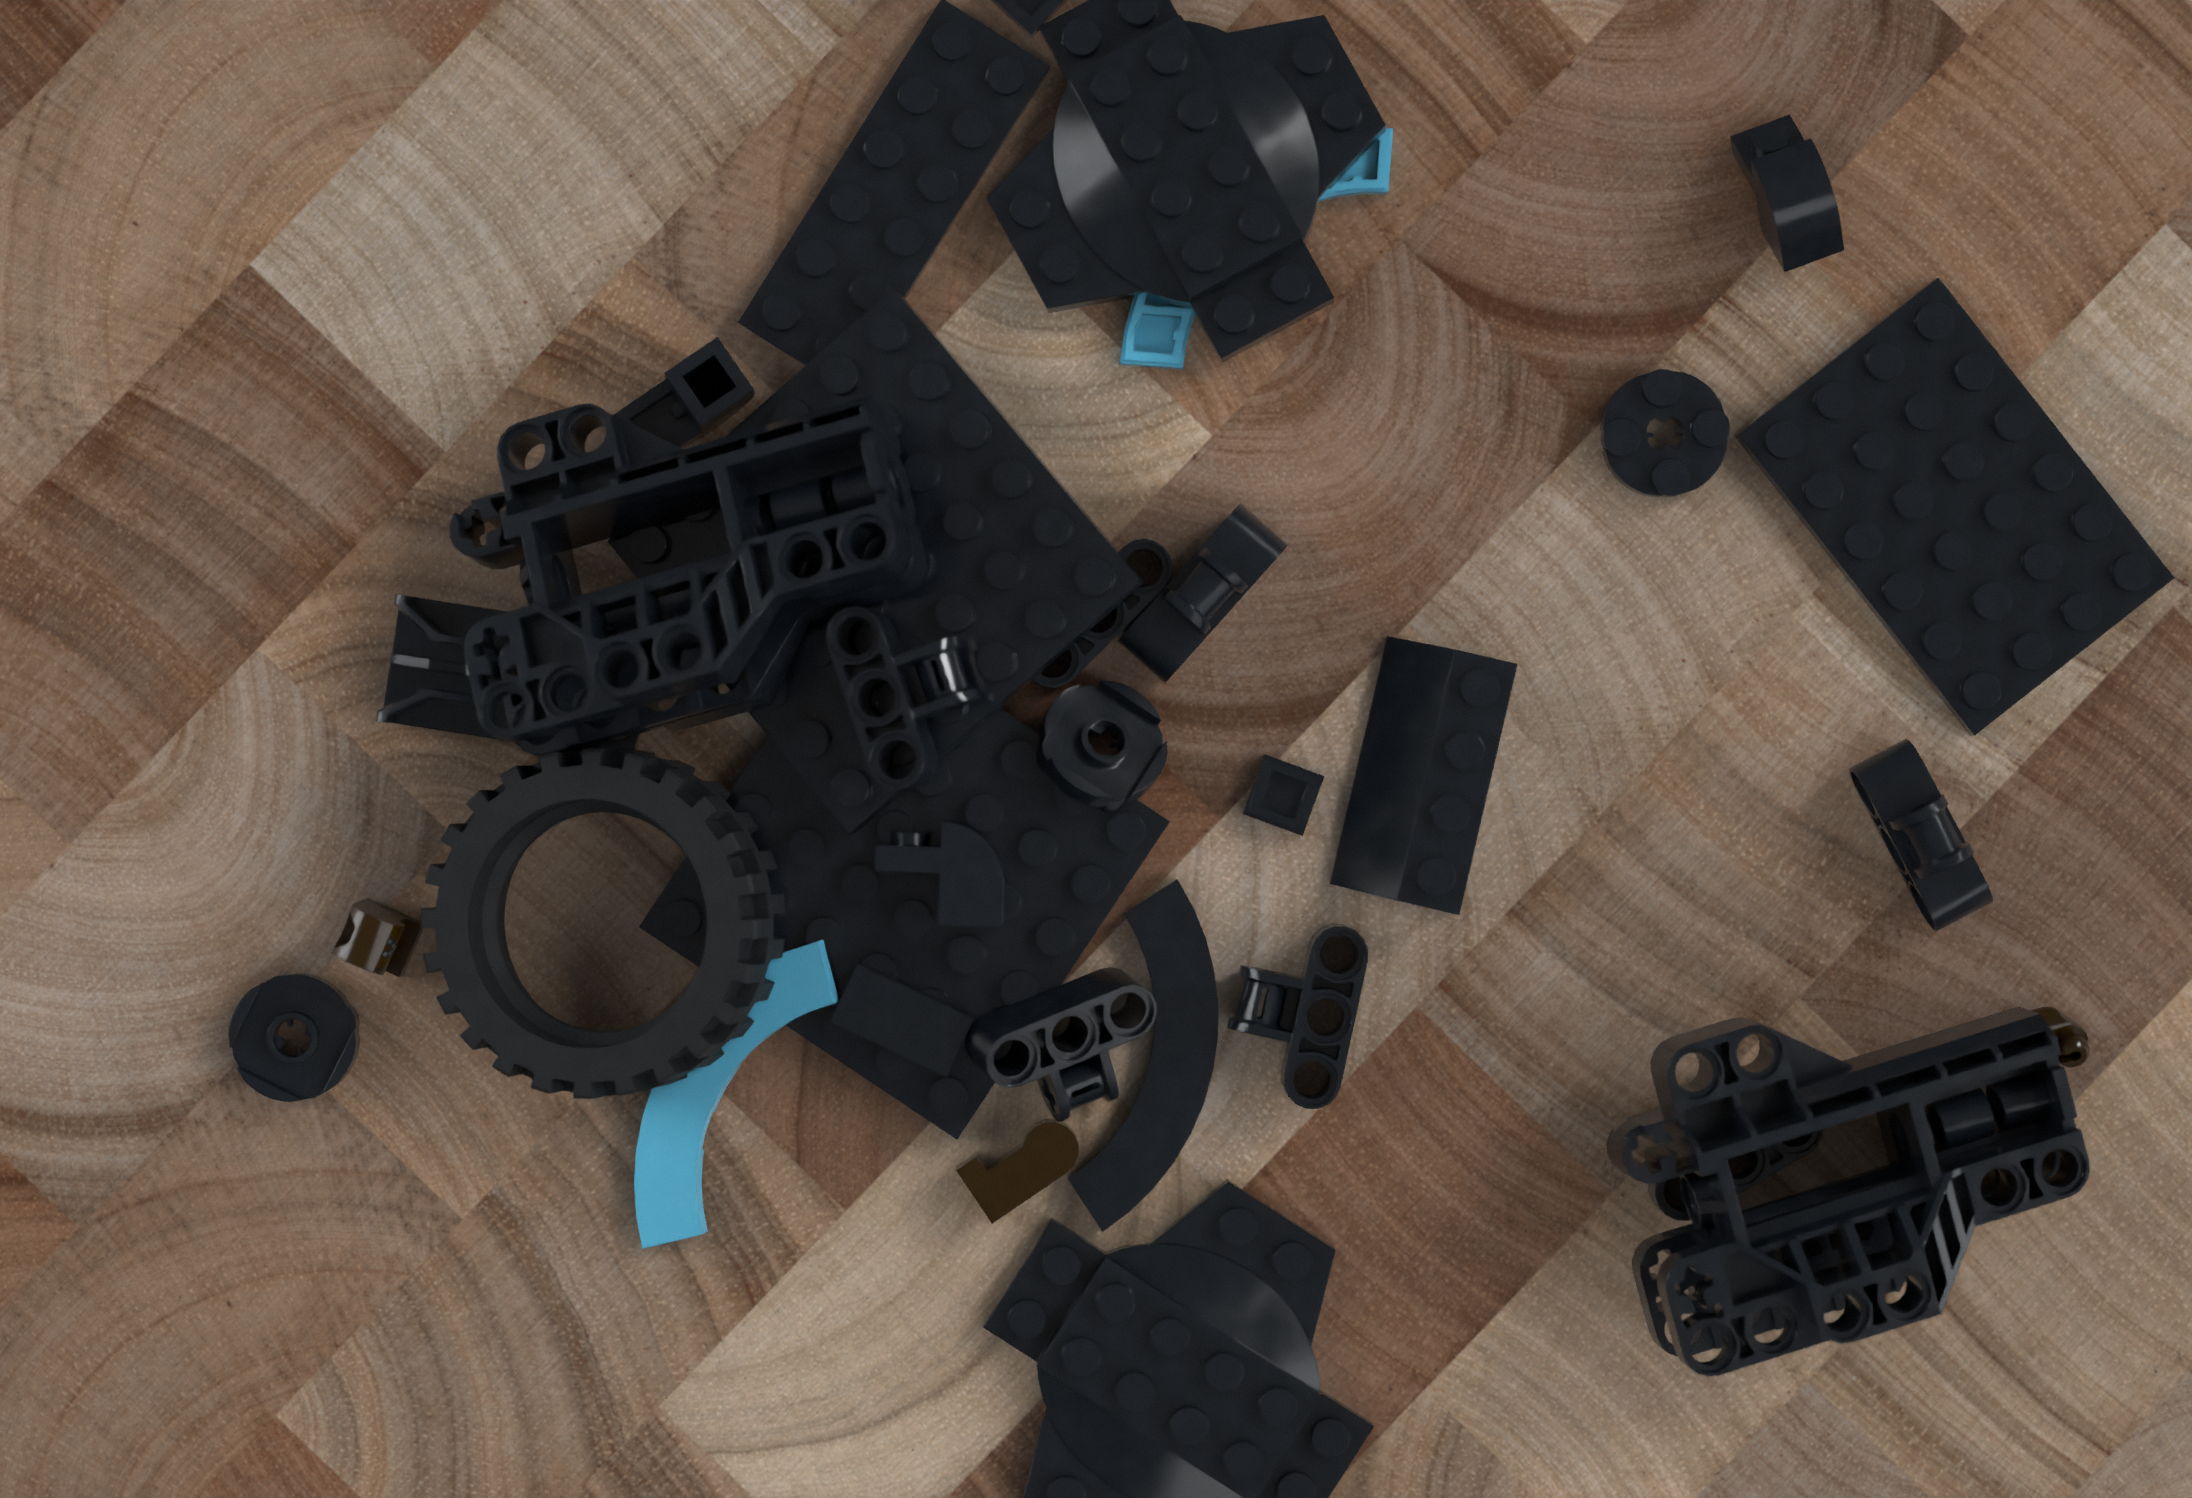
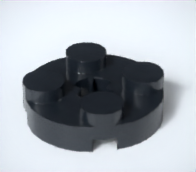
(1660, 397)
(1082, 772)
(259, 1048)

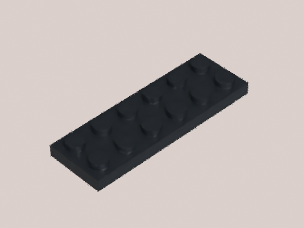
(897, 183)

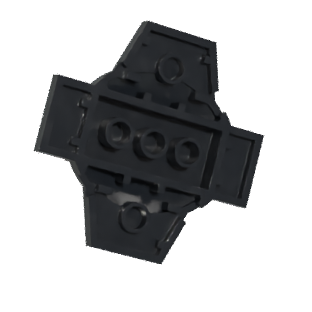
(1187, 166)
(1181, 1359)

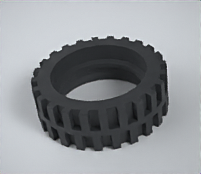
(475, 949)

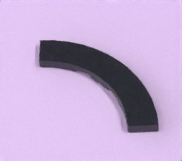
(1178, 1062)

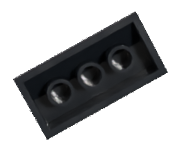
(1423, 774)

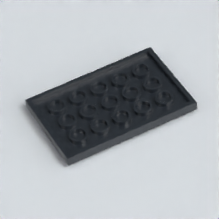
(1954, 507)

